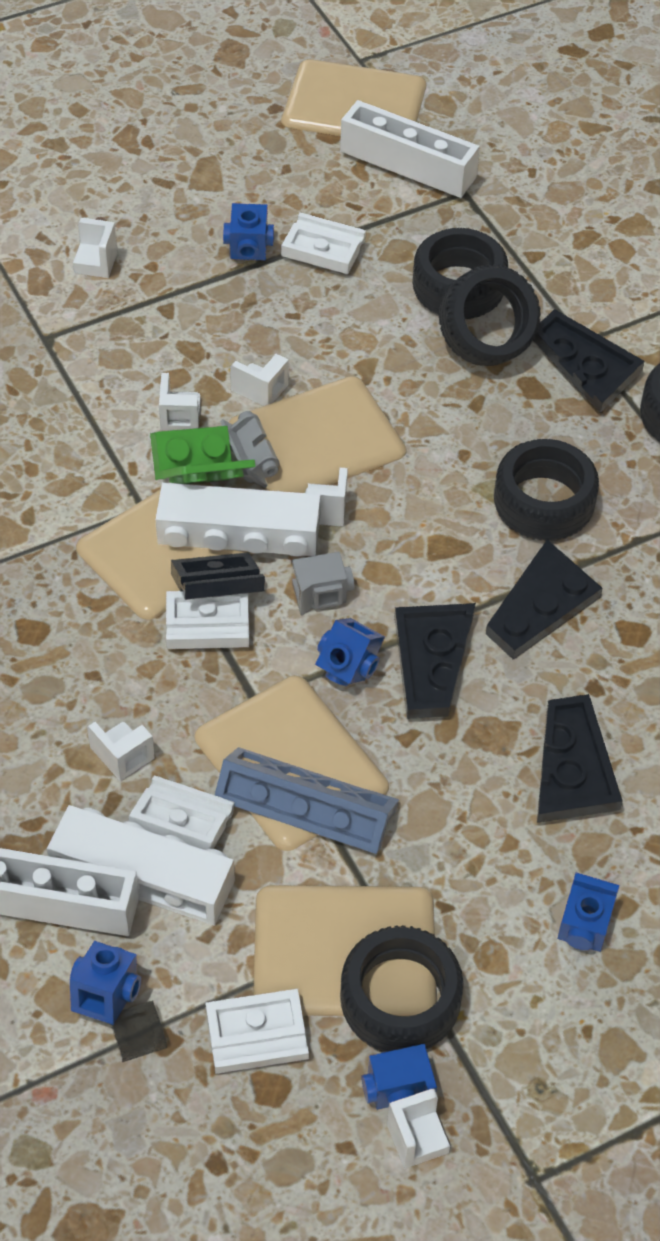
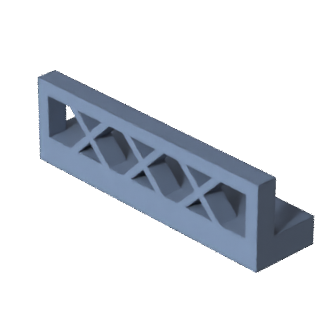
(346, 815)

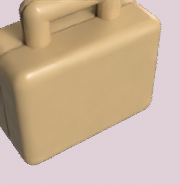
(328, 90)
(327, 431)
(132, 560)
(295, 728)
(312, 929)

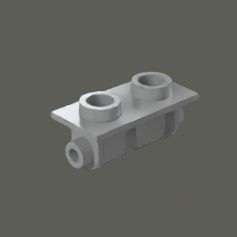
(243, 440)

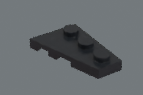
(587, 359)
(541, 601)
(431, 655)
(575, 763)

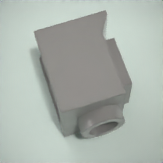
(321, 581)

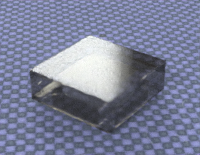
(138, 1031)

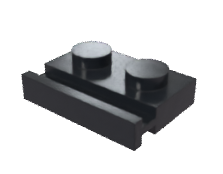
(217, 575)

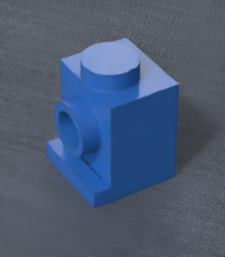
(587, 912)
(397, 1075)

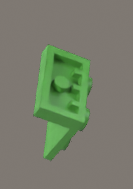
(195, 456)

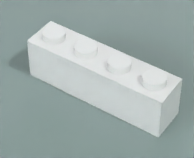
(409, 148)
(238, 519)
(167, 868)
(67, 892)

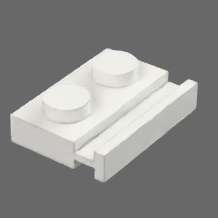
(323, 243)
(206, 621)
(182, 812)
(256, 1031)

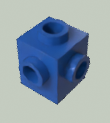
(248, 232)
(349, 652)
(104, 982)

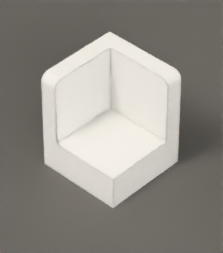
(96, 248)
(260, 383)
(177, 409)
(331, 500)
(122, 748)
(417, 1128)

